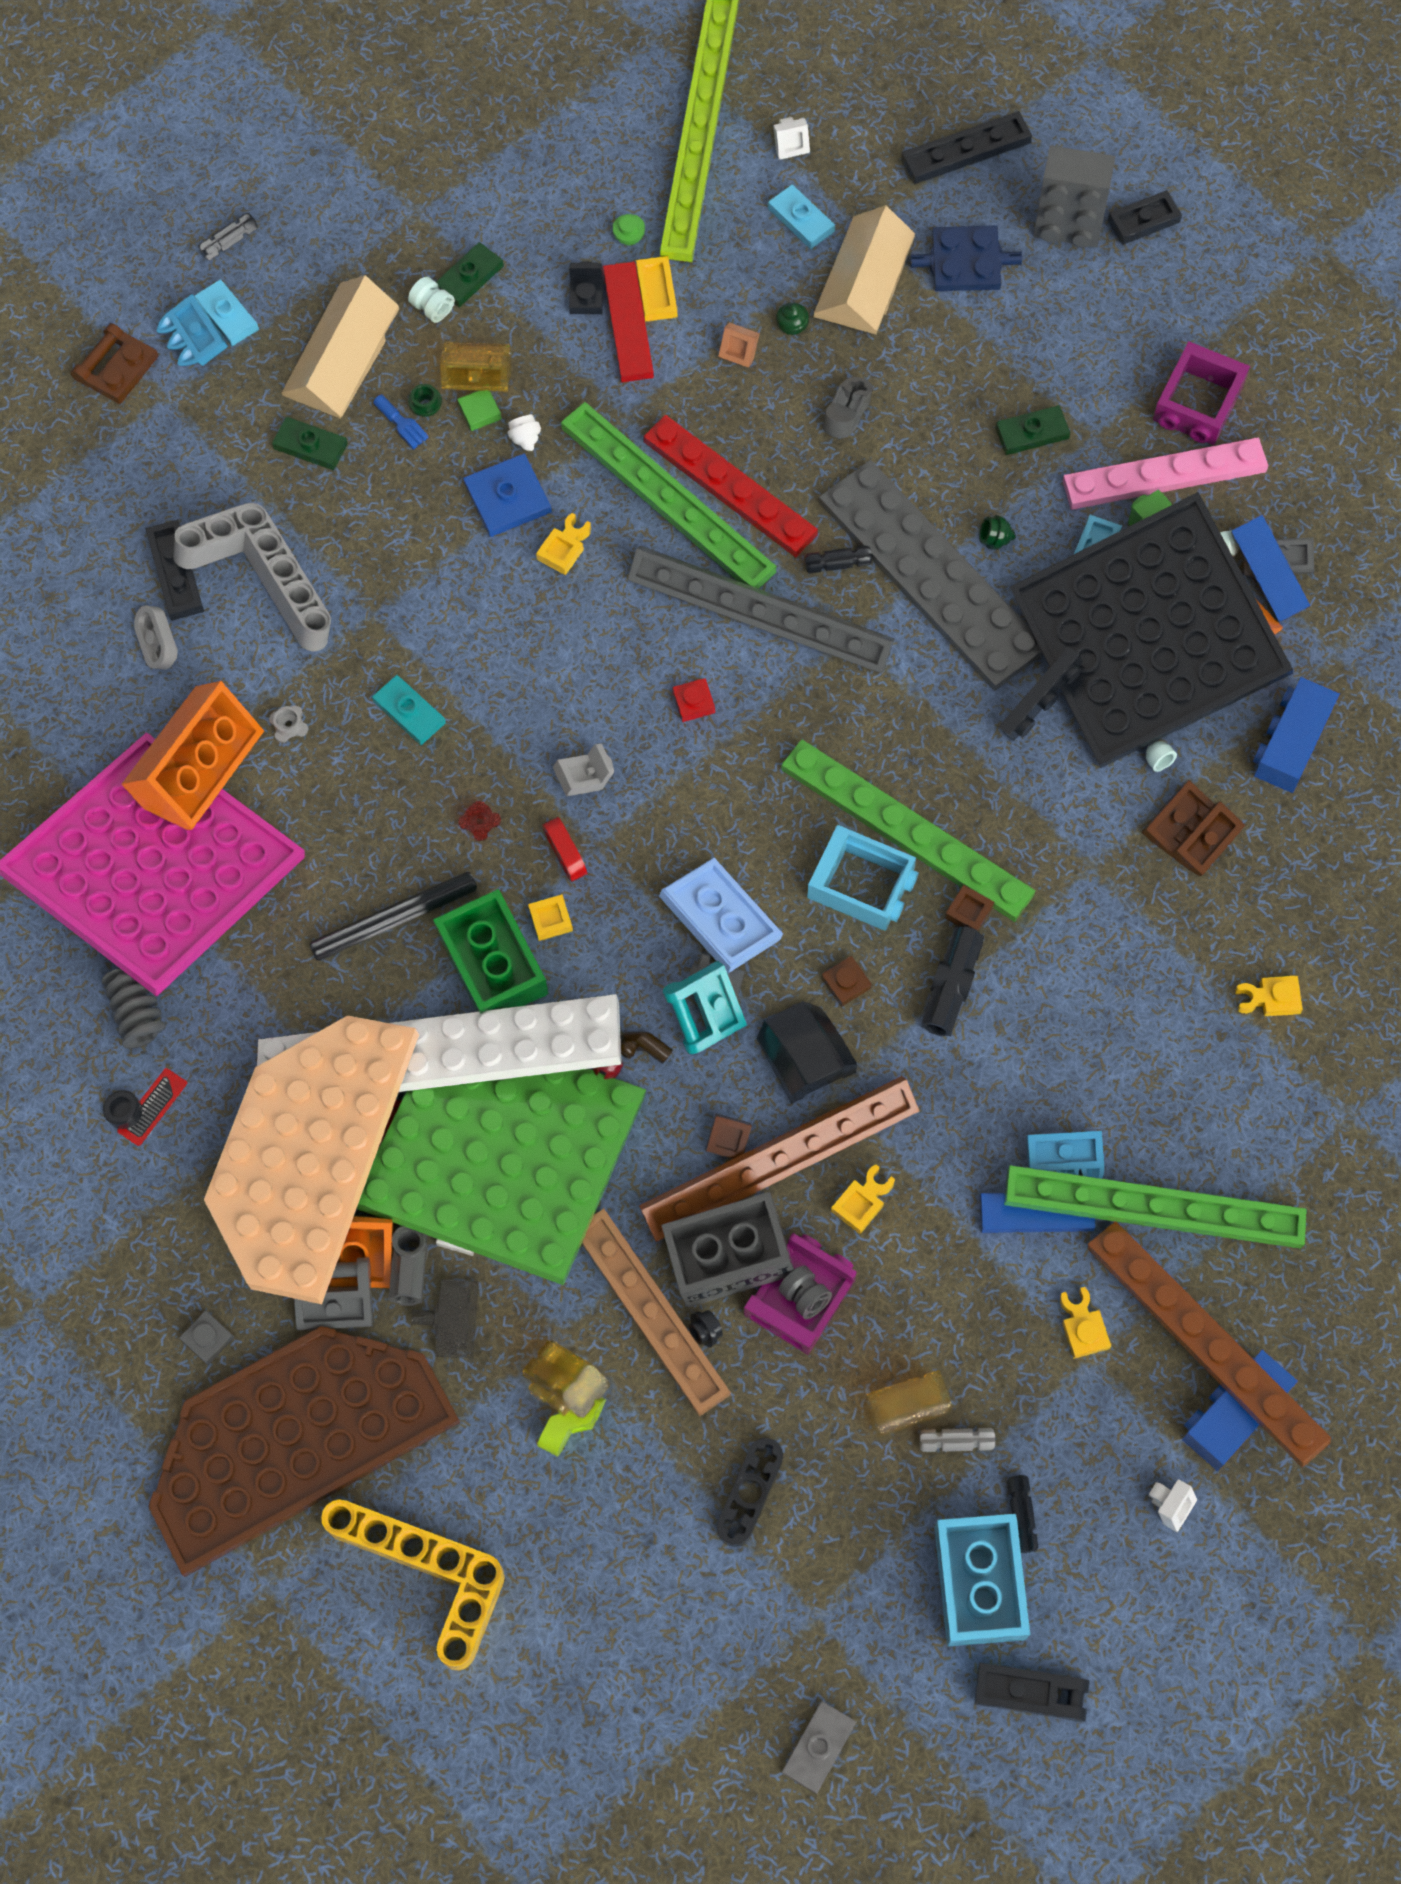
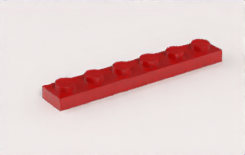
(730, 486)

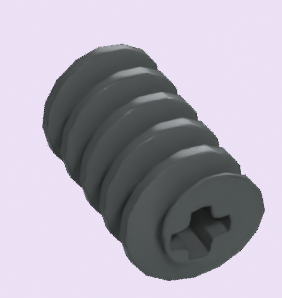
(132, 1009)

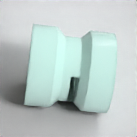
(433, 301)

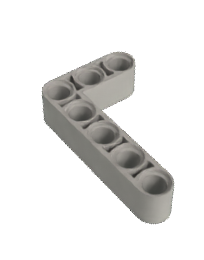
(252, 531)

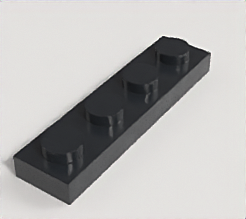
(966, 147)

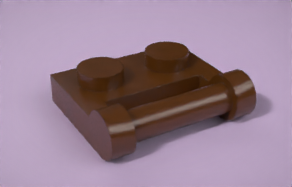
(122, 370)

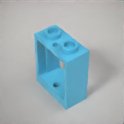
(872, 851)

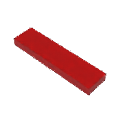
(628, 322)

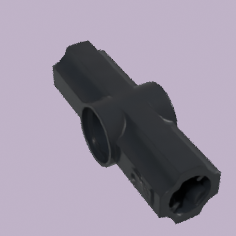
(952, 981)

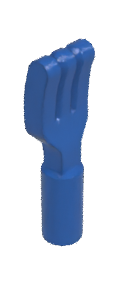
(406, 427)

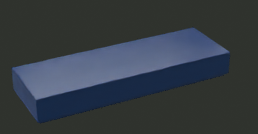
(1270, 568)
(1006, 1219)

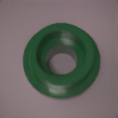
(424, 392)

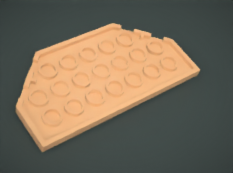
(306, 1153)

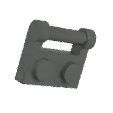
(341, 1305)

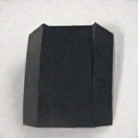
(804, 1050)

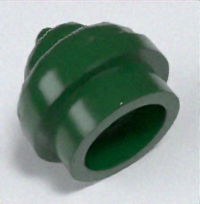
(792, 318)
(996, 532)

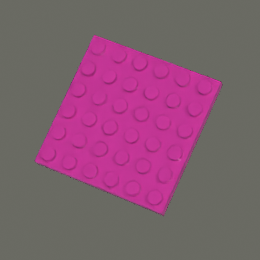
(142, 884)

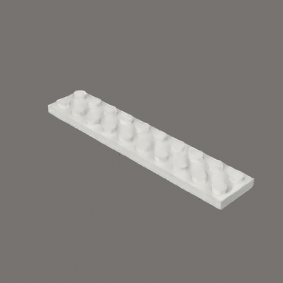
(502, 1042)

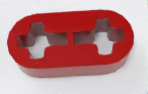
(564, 849)

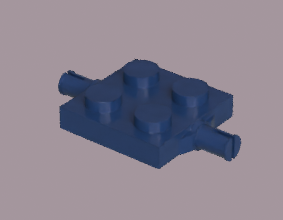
(966, 258)

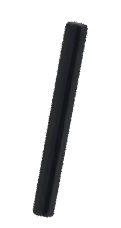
(393, 916)

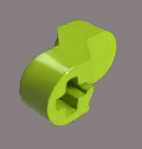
(561, 1427)

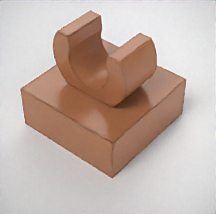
(738, 344)

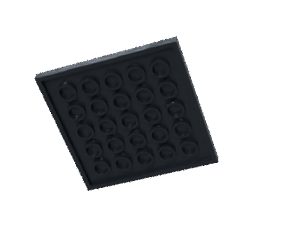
(1158, 629)

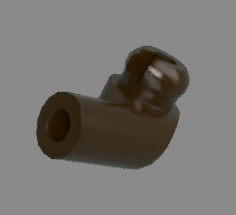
(644, 1042)

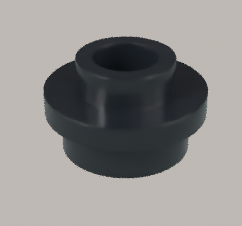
(705, 1328)

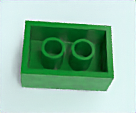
(491, 954)

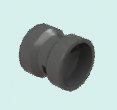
(805, 1292)

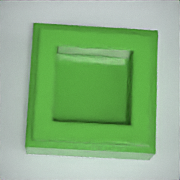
(479, 409)

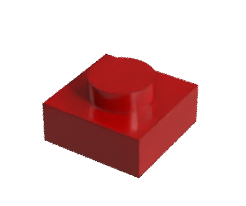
(693, 700)

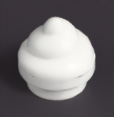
(524, 431)

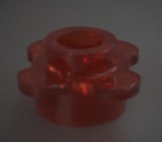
(477, 811)

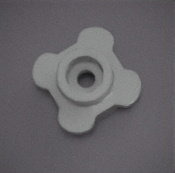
(284, 715)

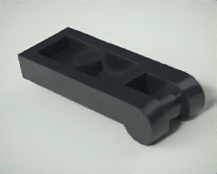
(1030, 1691)

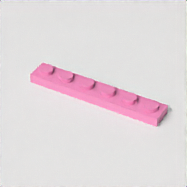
(1165, 473)

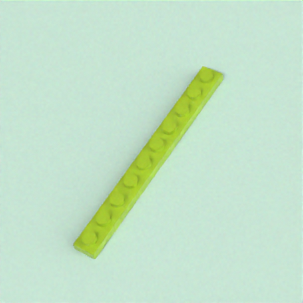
(699, 130)

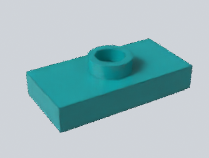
(408, 710)

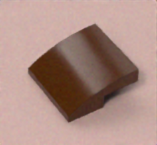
(1193, 828)

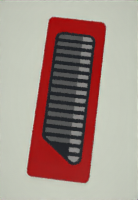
(154, 1105)

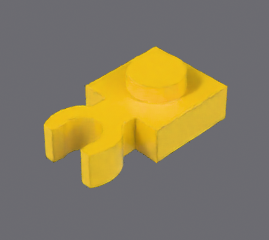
(564, 548)
(1275, 994)
(860, 1203)
(1084, 1330)

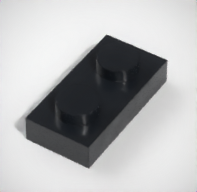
(1144, 217)

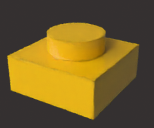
(550, 917)

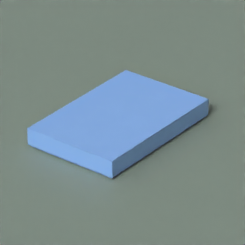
(720, 915)

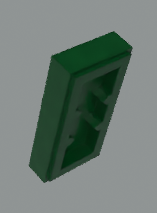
(470, 273)
(1032, 430)
(309, 443)

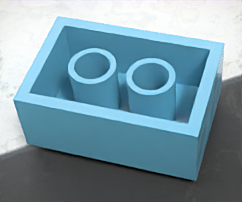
(981, 1580)

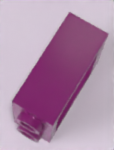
(1210, 367)

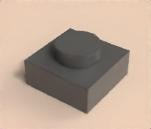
(206, 1337)

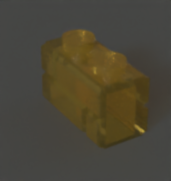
(476, 366)
(564, 1380)
(908, 1403)

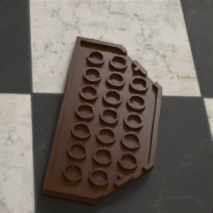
(290, 1438)

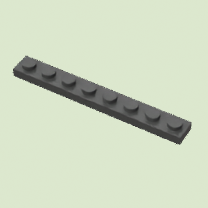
(761, 609)

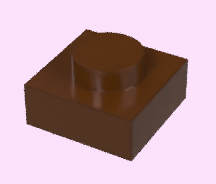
(969, 909)
(846, 981)
(728, 1136)

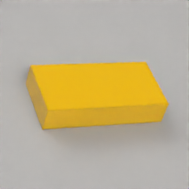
(656, 288)

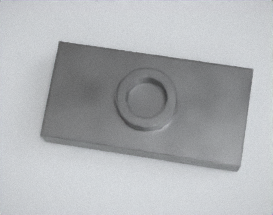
(819, 1747)

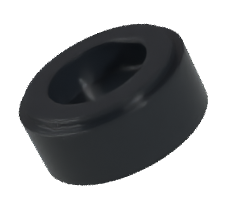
(122, 1109)

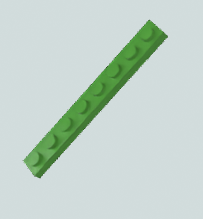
(668, 497)
(907, 829)
(1155, 1207)

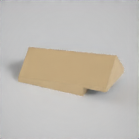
(866, 271)
(342, 347)

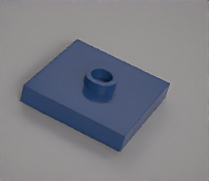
(507, 495)

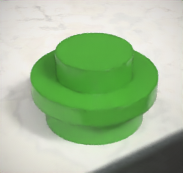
(628, 229)

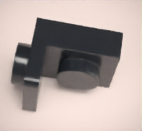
(586, 288)

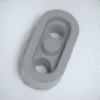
(155, 637)

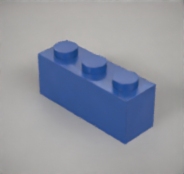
(1294, 734)
(1226, 1423)

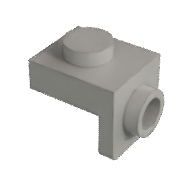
(584, 772)

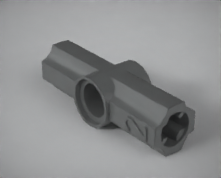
(407, 1267)

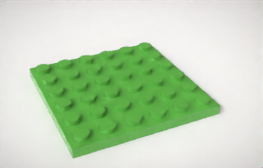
(505, 1164)

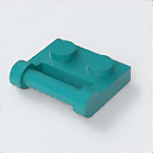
(716, 1004)

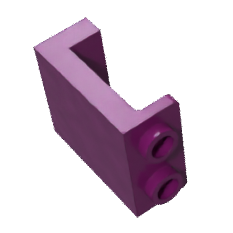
(780, 1316)

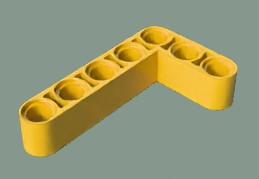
(428, 1562)

